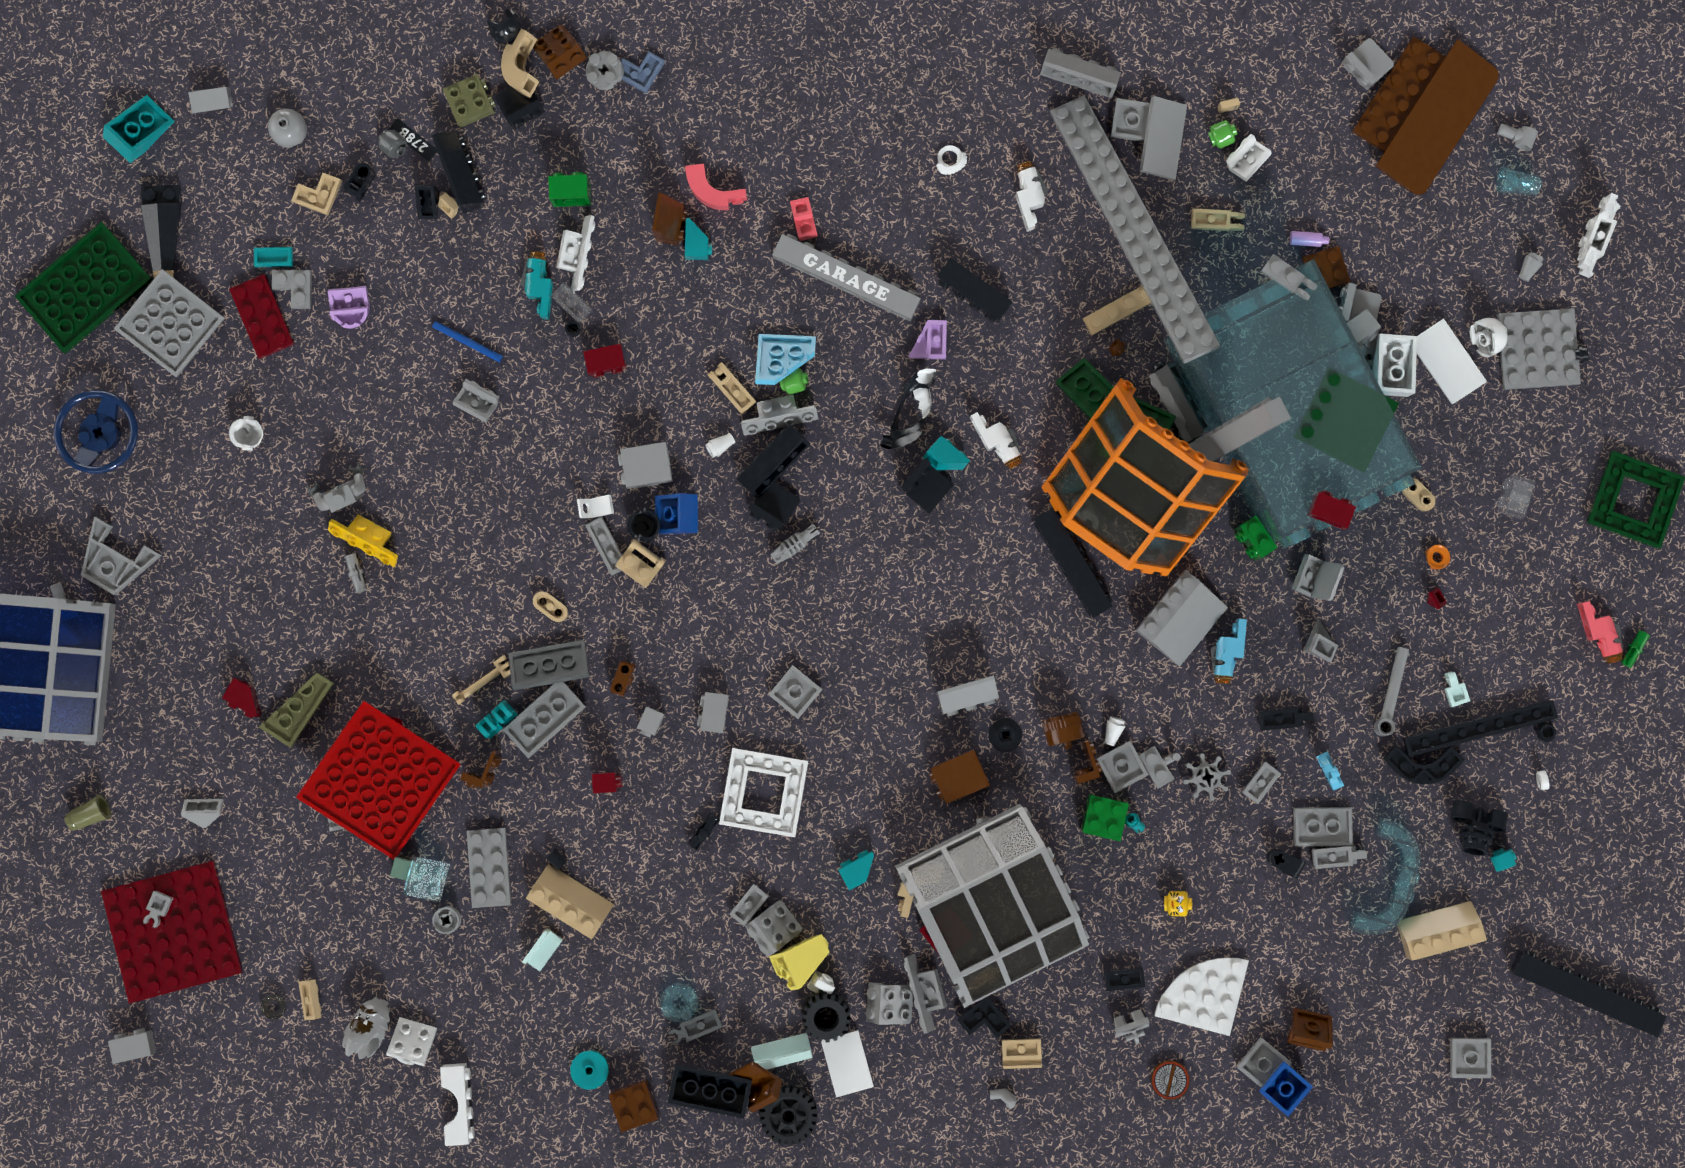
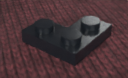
(984, 1012)

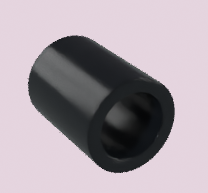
(556, 859)

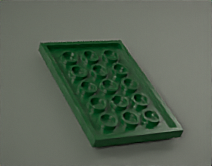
(83, 287)

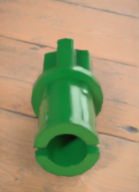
(1635, 648)

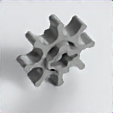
(1215, 775)

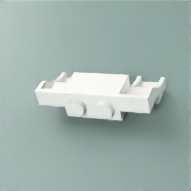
(1598, 235)

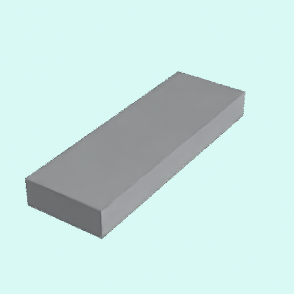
(605, 544)

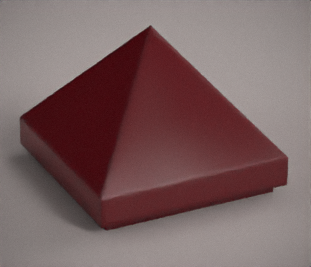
(1436, 598)

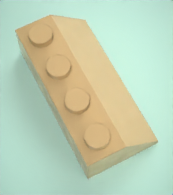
(570, 901)
(1441, 931)

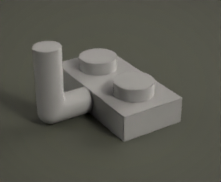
(1157, 766)

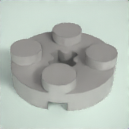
(597, 63)

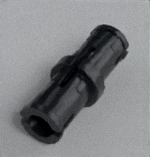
(703, 831)

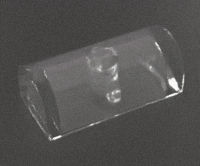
(571, 302)

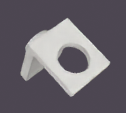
(596, 506)

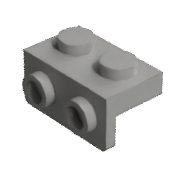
(476, 400)

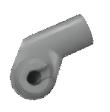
(1005, 1095)

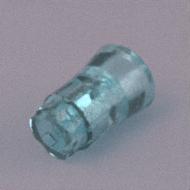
(1517, 182)

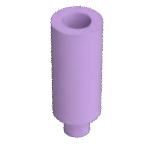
(1308, 239)

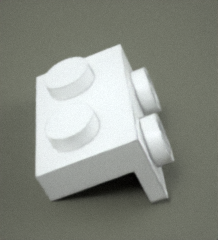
(1248, 158)

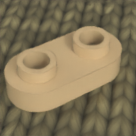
(1416, 497)
(550, 607)

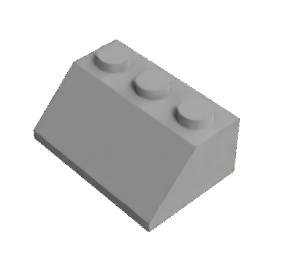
(968, 696)

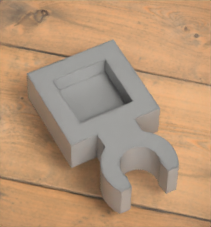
(158, 905)

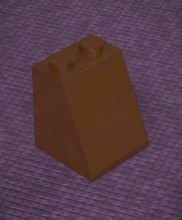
(958, 776)

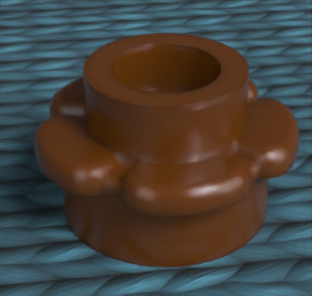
(1117, 347)

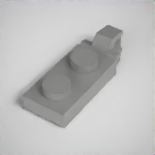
(1336, 856)

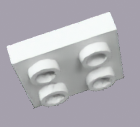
(411, 1042)

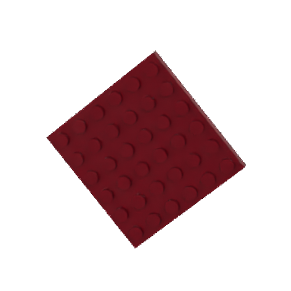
(189, 944)

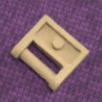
(636, 567)

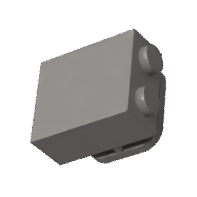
(645, 465)

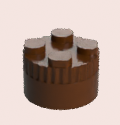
(1063, 729)

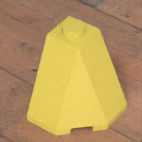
(800, 960)

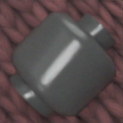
(392, 143)

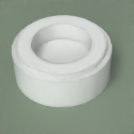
(1542, 780)

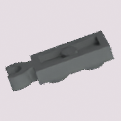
(697, 1026)

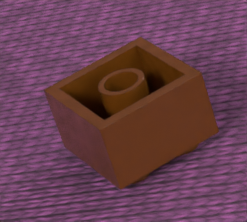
(634, 1105)

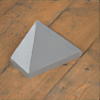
(202, 811)

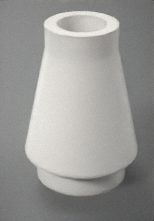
(719, 445)
(1113, 730)

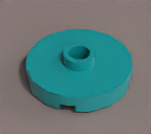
(589, 1059)

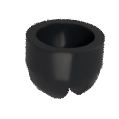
(574, 326)

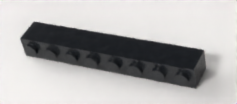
(1588, 994)

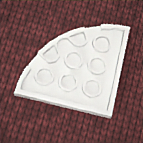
(1205, 995)

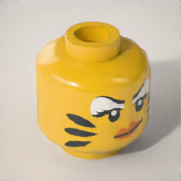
(1177, 903)

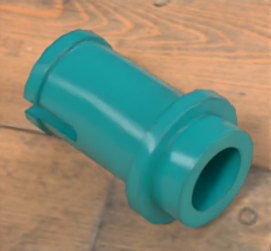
(1134, 822)

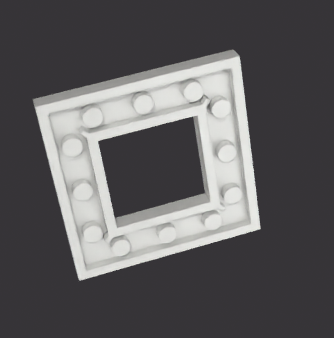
(736, 816)

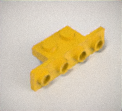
(367, 537)

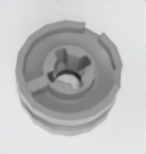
(454, 918)

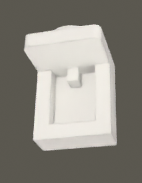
(821, 982)

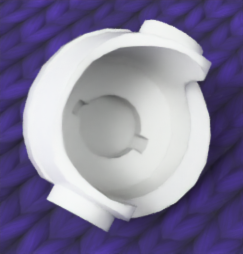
(246, 433)

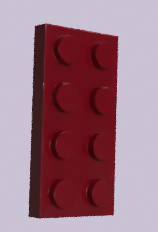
(261, 316)

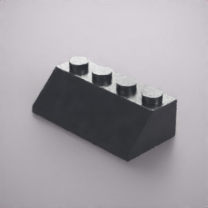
(458, 171)
(709, 1091)

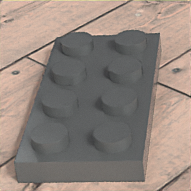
(548, 665)

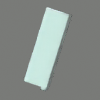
(782, 1051)

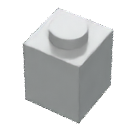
(650, 722)

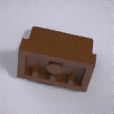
(1085, 774)
(764, 1085)

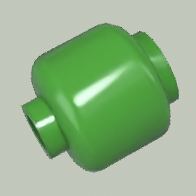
(1222, 134)
(795, 382)

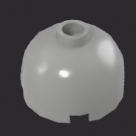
(287, 127)

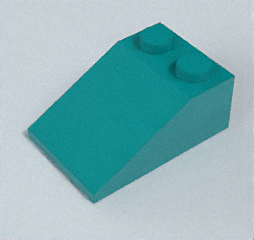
(137, 128)

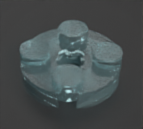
(688, 996)

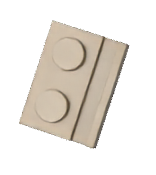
(1021, 1053)

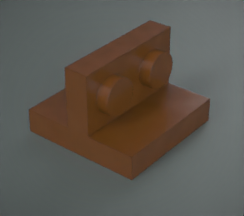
(1311, 1030)

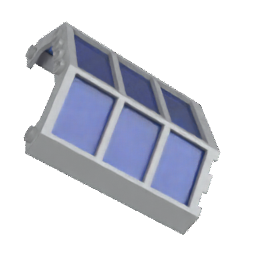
(54, 668)

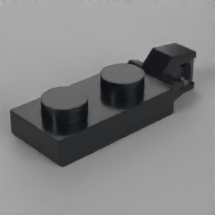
(1283, 718)

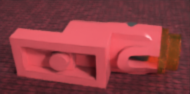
(1604, 630)

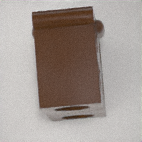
(622, 678)

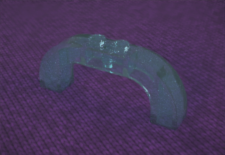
(1403, 886)

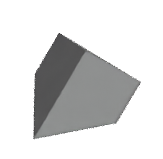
(1320, 643)

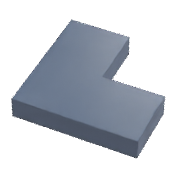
(644, 75)

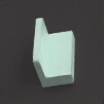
(543, 949)

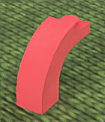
(707, 194)

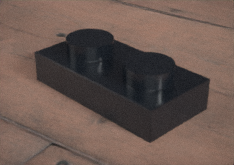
(1124, 979)

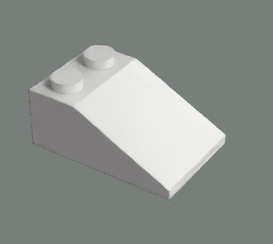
(1396, 364)

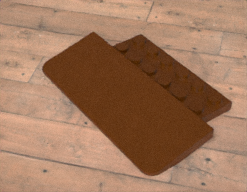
(1425, 110)

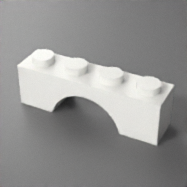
(455, 1079)

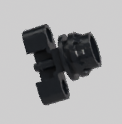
(1478, 834)

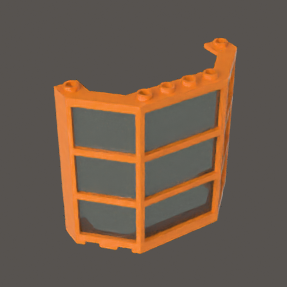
(1138, 487)

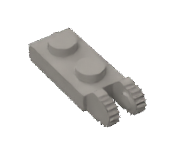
(1287, 276)

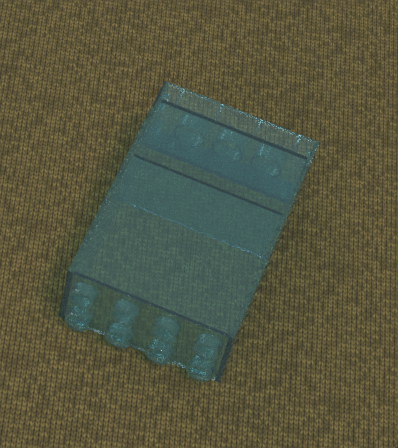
(1288, 350)

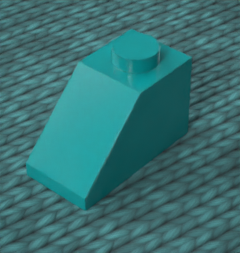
(696, 243)

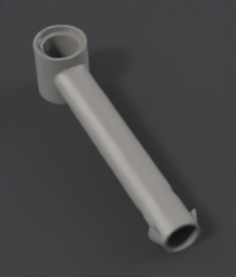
(1392, 692)

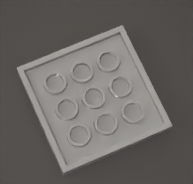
(169, 323)
(1539, 349)

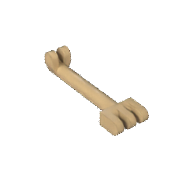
(500, 669)

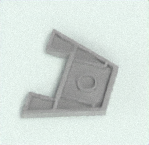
(107, 566)

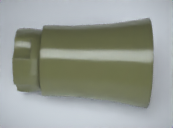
(88, 813)

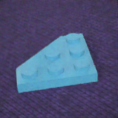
(781, 356)

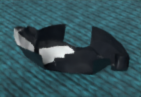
(919, 387)

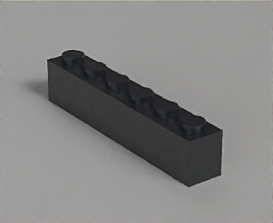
(1072, 563)

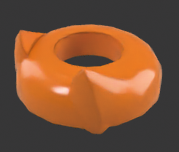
(1445, 557)

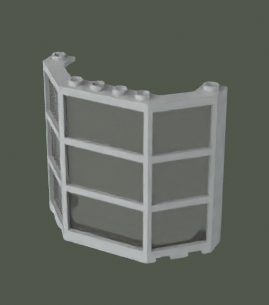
(994, 904)

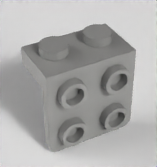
(1367, 63)
(1356, 301)
(1318, 578)
(773, 928)
(889, 1004)

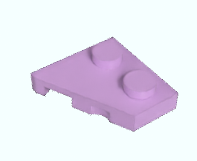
(931, 341)

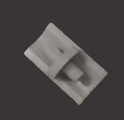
(1139, 1022)

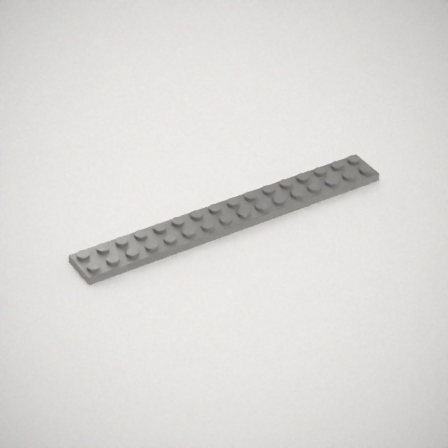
(1135, 230)

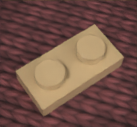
(310, 999)

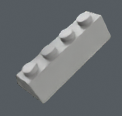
(1080, 73)

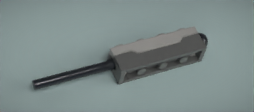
(1178, 401)

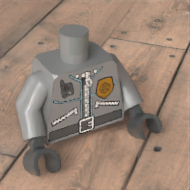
(342, 494)

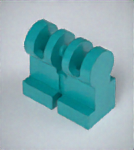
(490, 725)

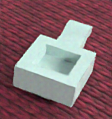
(1456, 692)

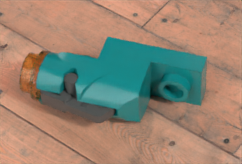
(536, 284)

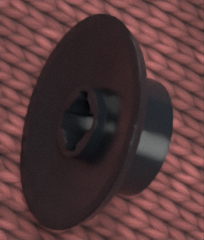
(1003, 725)

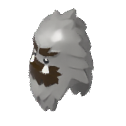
(367, 1028)

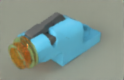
(1226, 650)

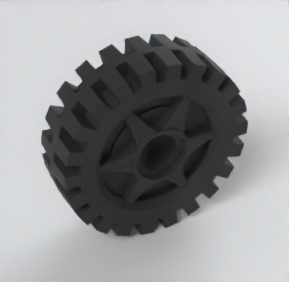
(795, 1129)

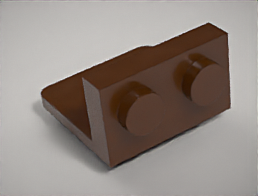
(559, 51)
(474, 781)

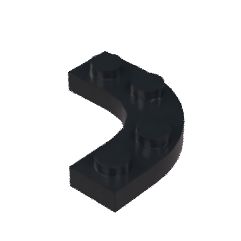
(1423, 774)

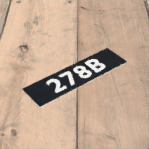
(414, 140)

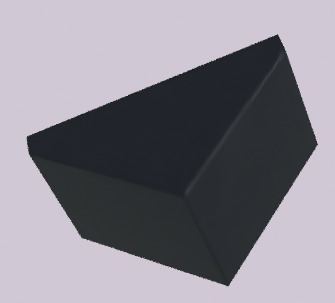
(426, 201)

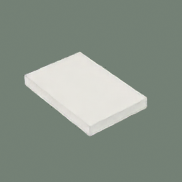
(847, 1064)

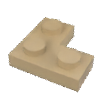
(321, 198)

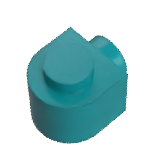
(1503, 859)

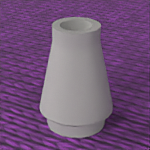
(1530, 266)

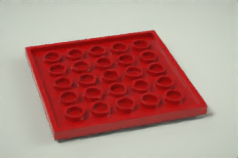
(378, 780)

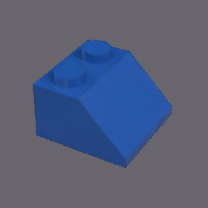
(677, 513)
(1285, 1089)

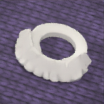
(944, 168)

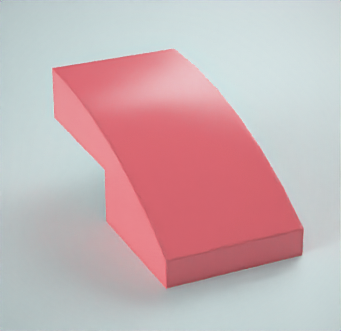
(803, 219)

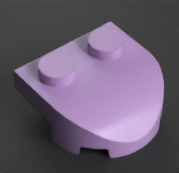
(349, 305)

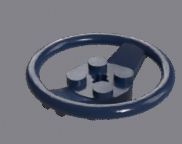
(103, 419)

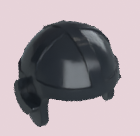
(507, 30)
(644, 525)

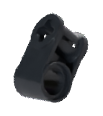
(358, 182)
(1288, 863)

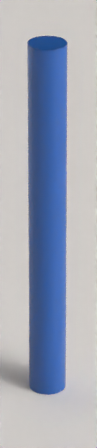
(467, 341)

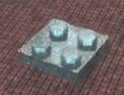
(426, 879)

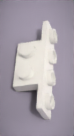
(574, 252)

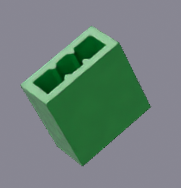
(1255, 538)

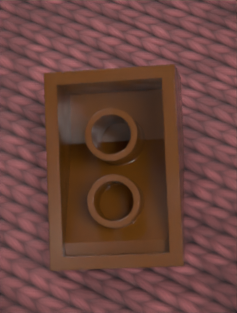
(669, 220)

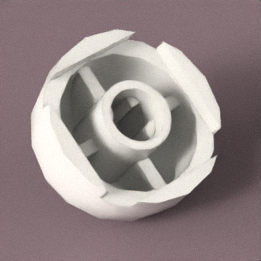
(1489, 336)

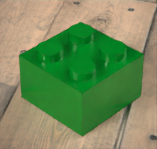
(569, 189)
(1104, 817)

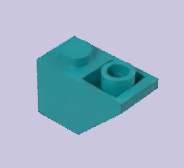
(945, 456)
(857, 871)

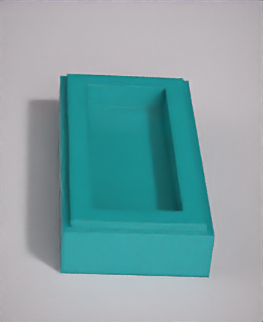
(273, 257)

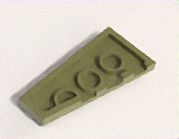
(294, 715)

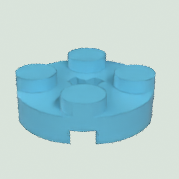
(1330, 771)

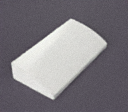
(1448, 362)

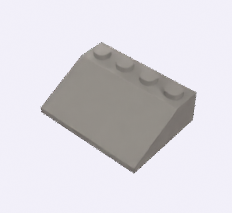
(1181, 618)

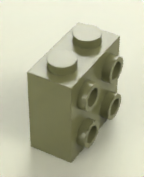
(469, 100)

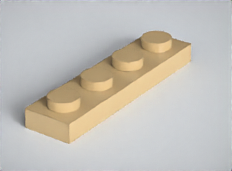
(1116, 310)

